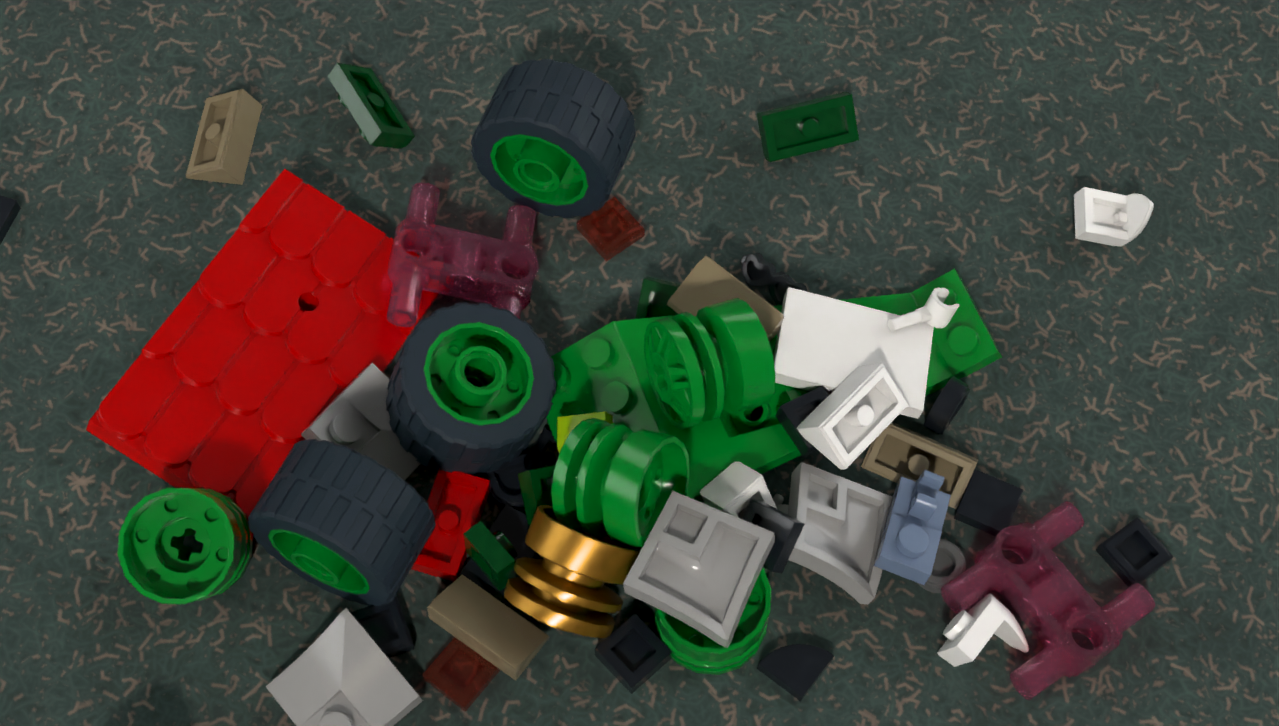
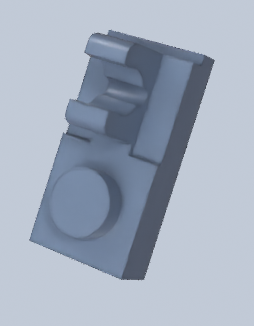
(913, 527)

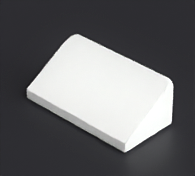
(854, 414)

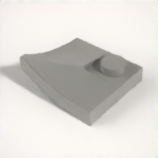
(362, 423)
(839, 529)
(700, 566)
(343, 681)

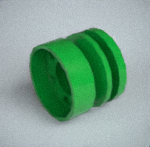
(709, 362)
(617, 480)
(154, 550)
(706, 656)

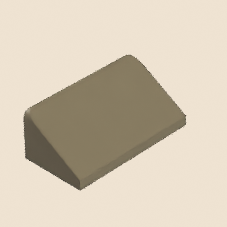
(225, 138)
(712, 284)
(908, 454)
(487, 626)

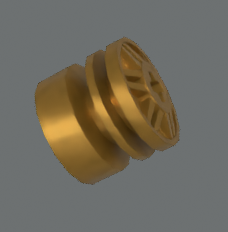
(568, 584)

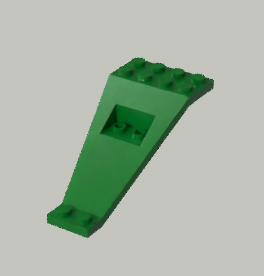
(611, 376)

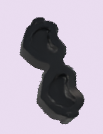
(760, 272)

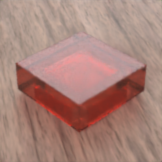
(610, 229)
(460, 674)

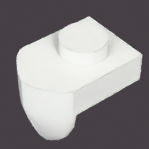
(1110, 216)
(972, 630)

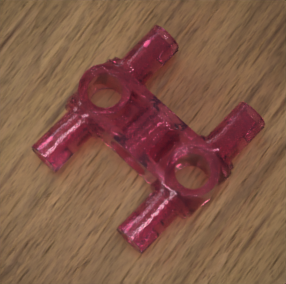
(458, 260)
(1048, 599)

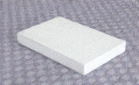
(830, 338)

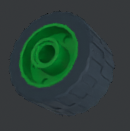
(553, 138)
(470, 388)
(342, 522)

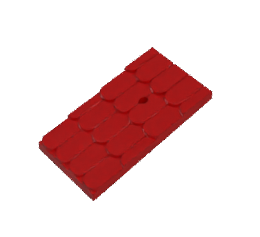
(258, 346)

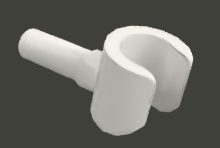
(933, 313)

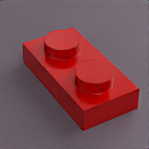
(457, 506)

